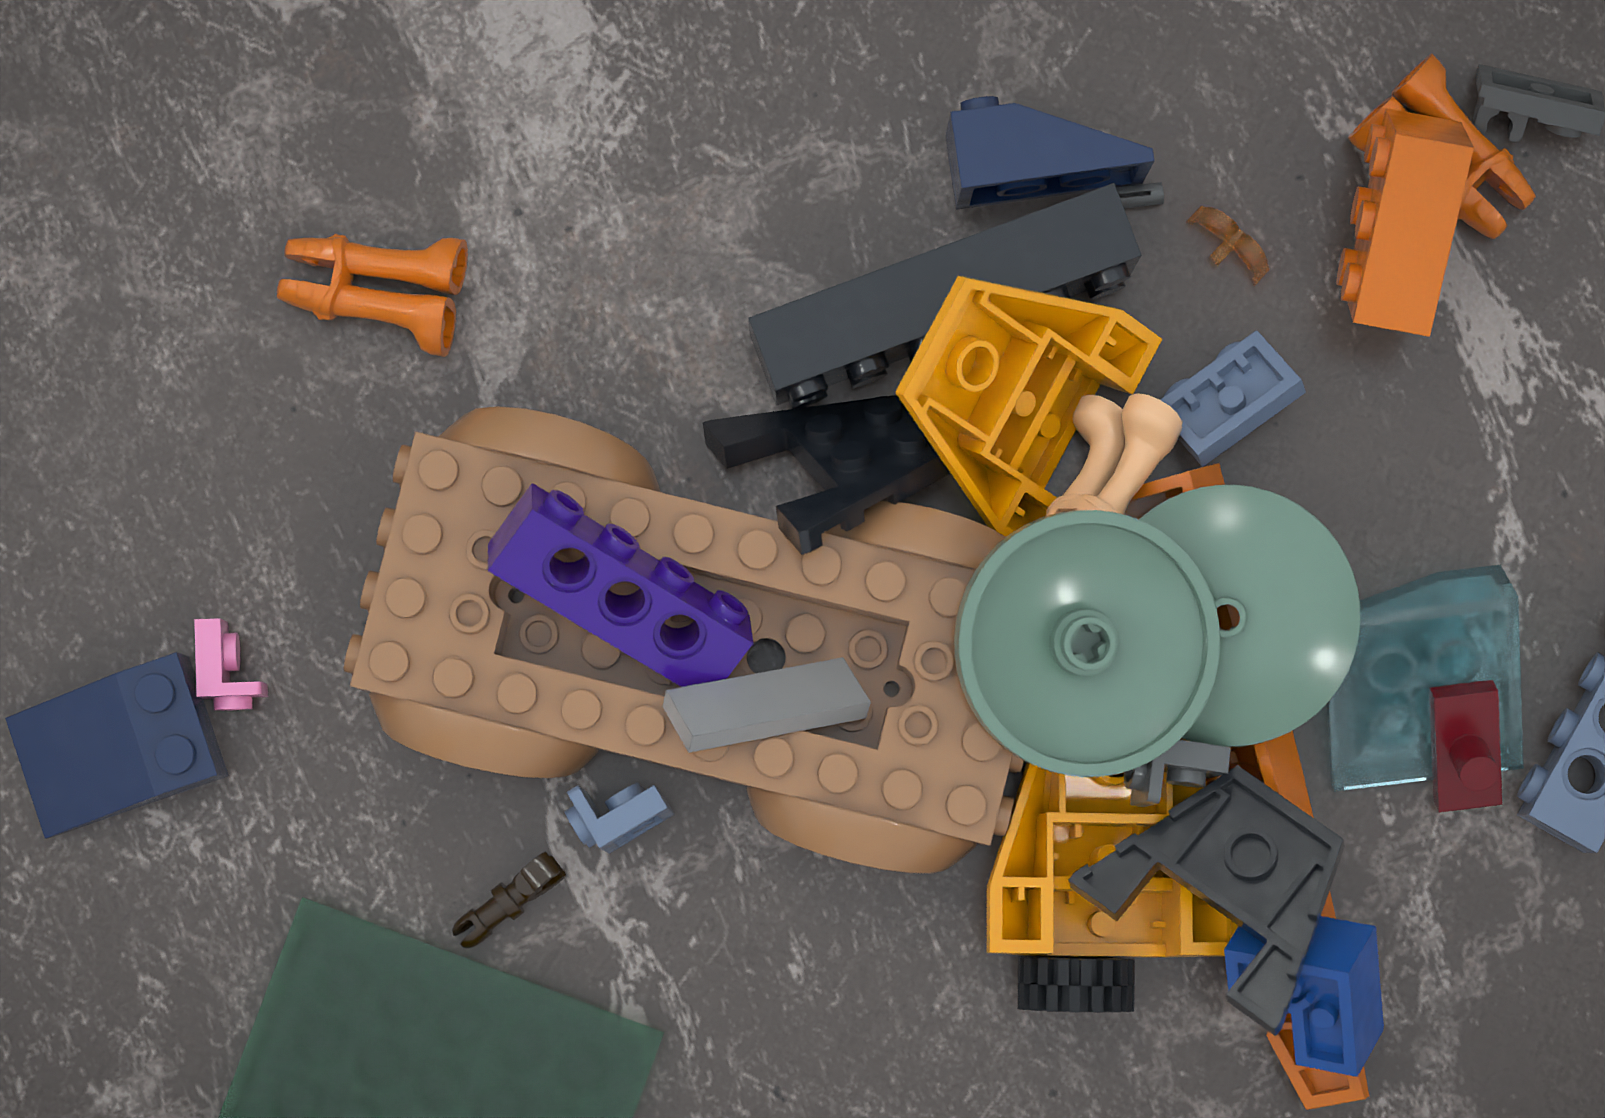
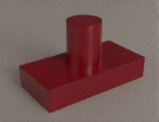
(1465, 745)

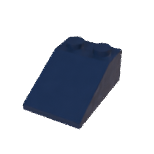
(1027, 154)
(116, 745)

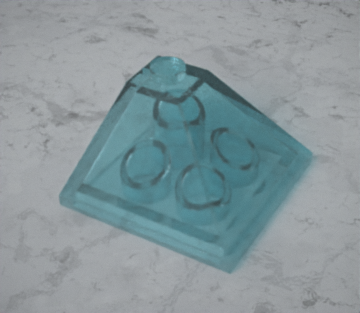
(1416, 638)

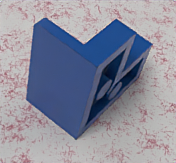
(1336, 997)

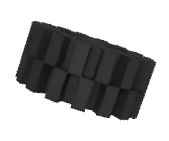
(1076, 984)

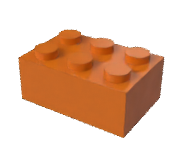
(1405, 221)

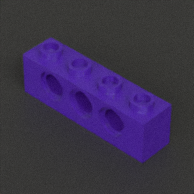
(633, 623)

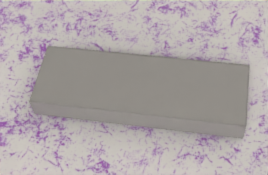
(765, 704)

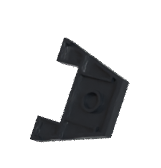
(850, 448)
(1247, 859)

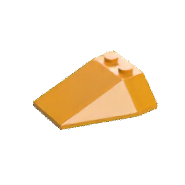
(1003, 384)
(1075, 822)

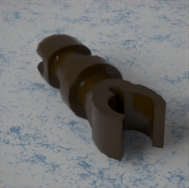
(507, 901)

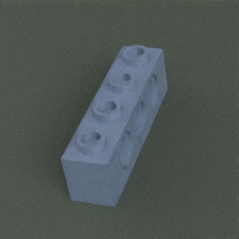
(1546, 791)

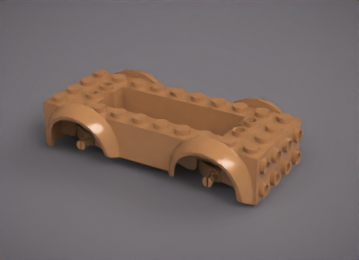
(523, 692)

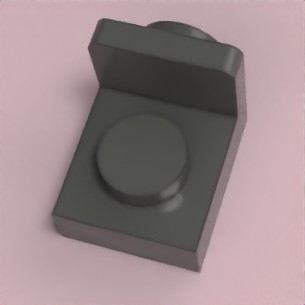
(1185, 764)

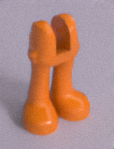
(1427, 94)
(425, 315)

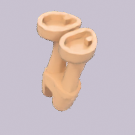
(1122, 450)

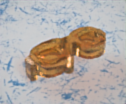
(1233, 239)

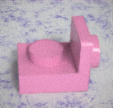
(215, 656)

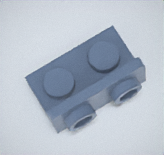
(1232, 396)
(630, 815)

